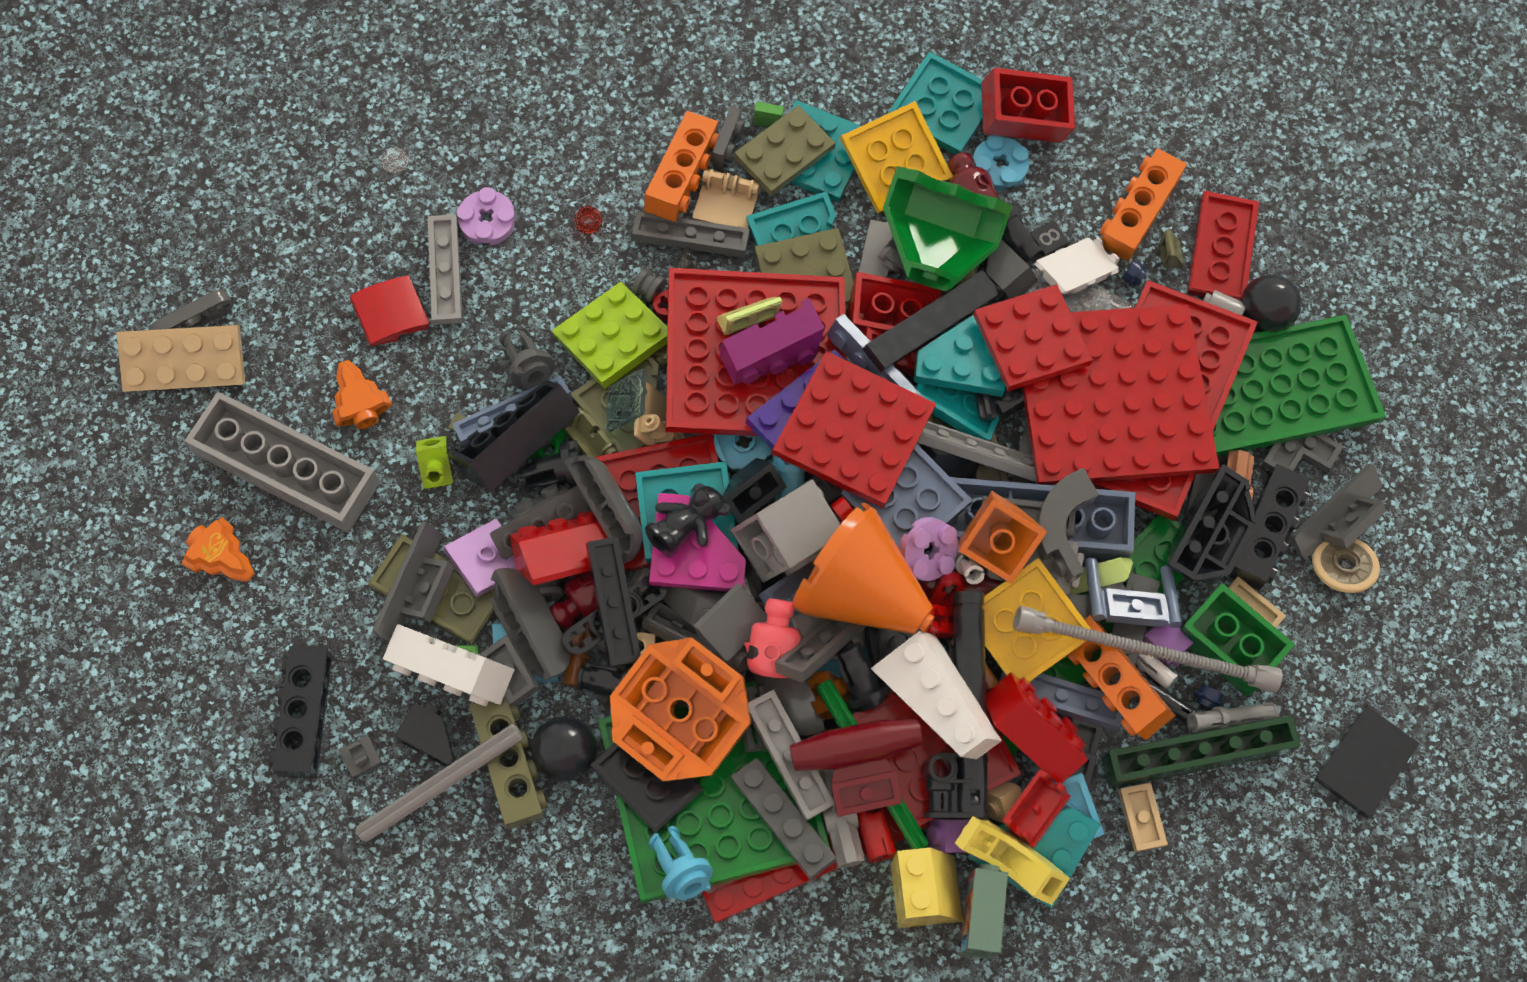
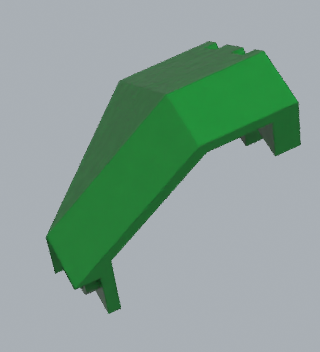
(941, 227)

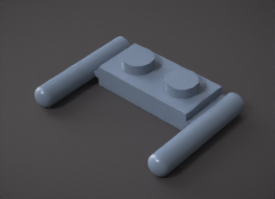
(1134, 606)

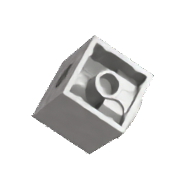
(788, 532)

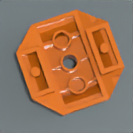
(646, 702)

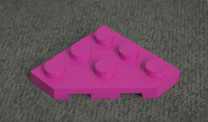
(696, 567)

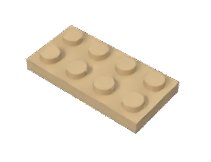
(181, 358)

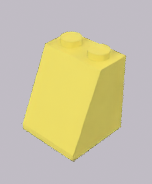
(925, 888)

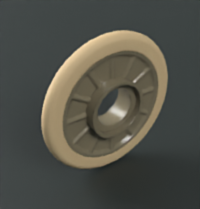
(1353, 580)

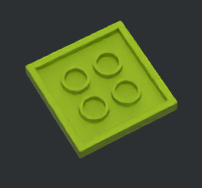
(612, 334)

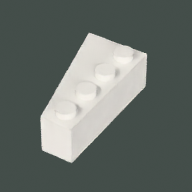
(448, 664)
(935, 690)

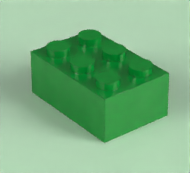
(1236, 634)

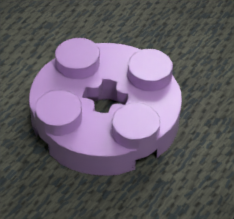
(484, 202)
(944, 550)

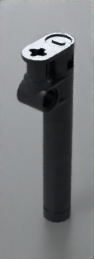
(965, 785)

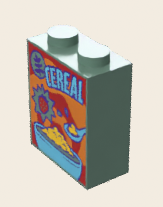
(983, 912)

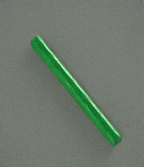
(899, 812)

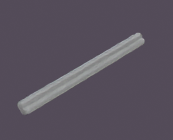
(439, 783)

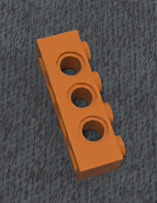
(681, 167)
(1164, 171)
(1151, 711)

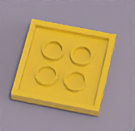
(889, 142)
(1022, 652)

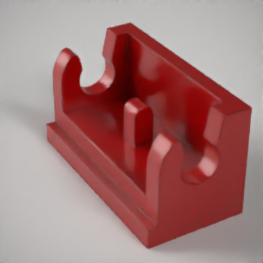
(1036, 809)

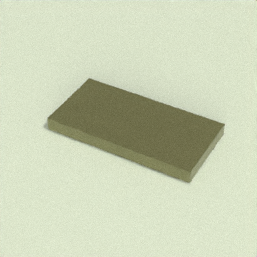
(458, 609)

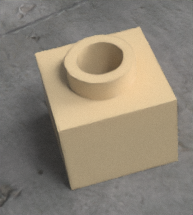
(1002, 799)

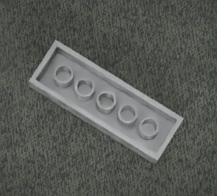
(282, 461)

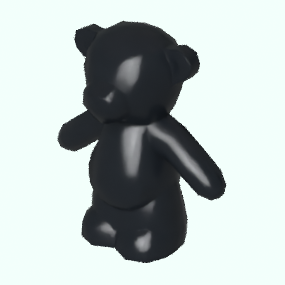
(683, 519)

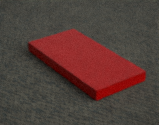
(1223, 245)

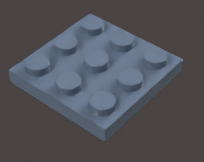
(919, 493)

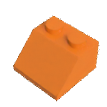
(1001, 537)

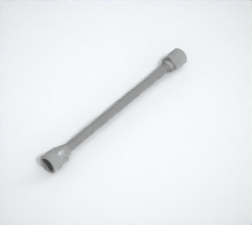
(1260, 676)

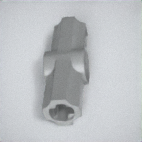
(842, 831)

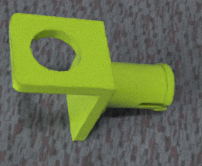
(434, 462)

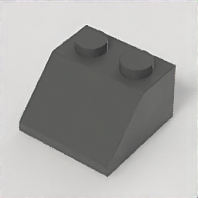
(729, 626)

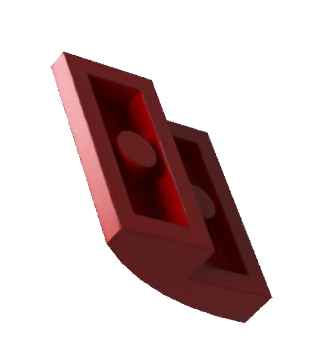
(389, 310)

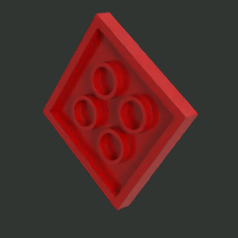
(1032, 337)

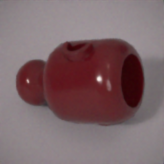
(971, 177)
(580, 601)

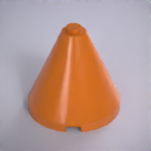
(864, 579)

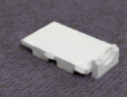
(1078, 265)

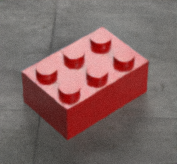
(1027, 105)
(1036, 727)

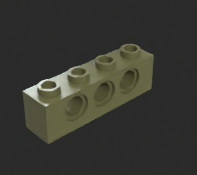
(514, 810)

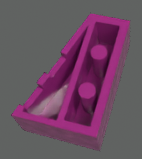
(773, 347)

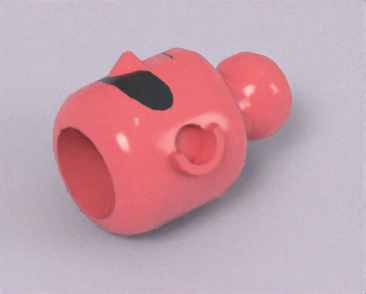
(771, 638)

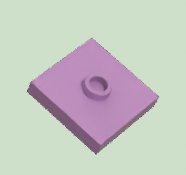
(477, 558)

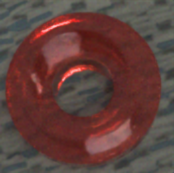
(588, 212)

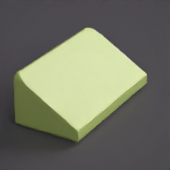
(749, 315)
(1110, 573)

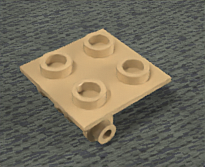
(726, 199)
(651, 426)

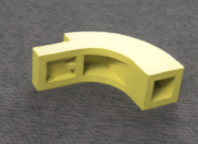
(1013, 856)

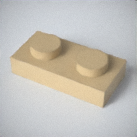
(1142, 817)

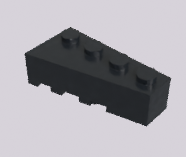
(515, 436)

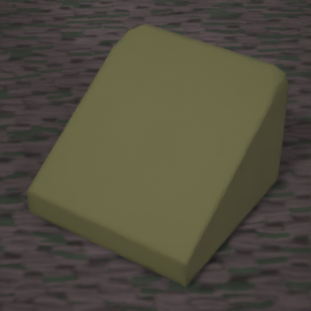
(1171, 250)

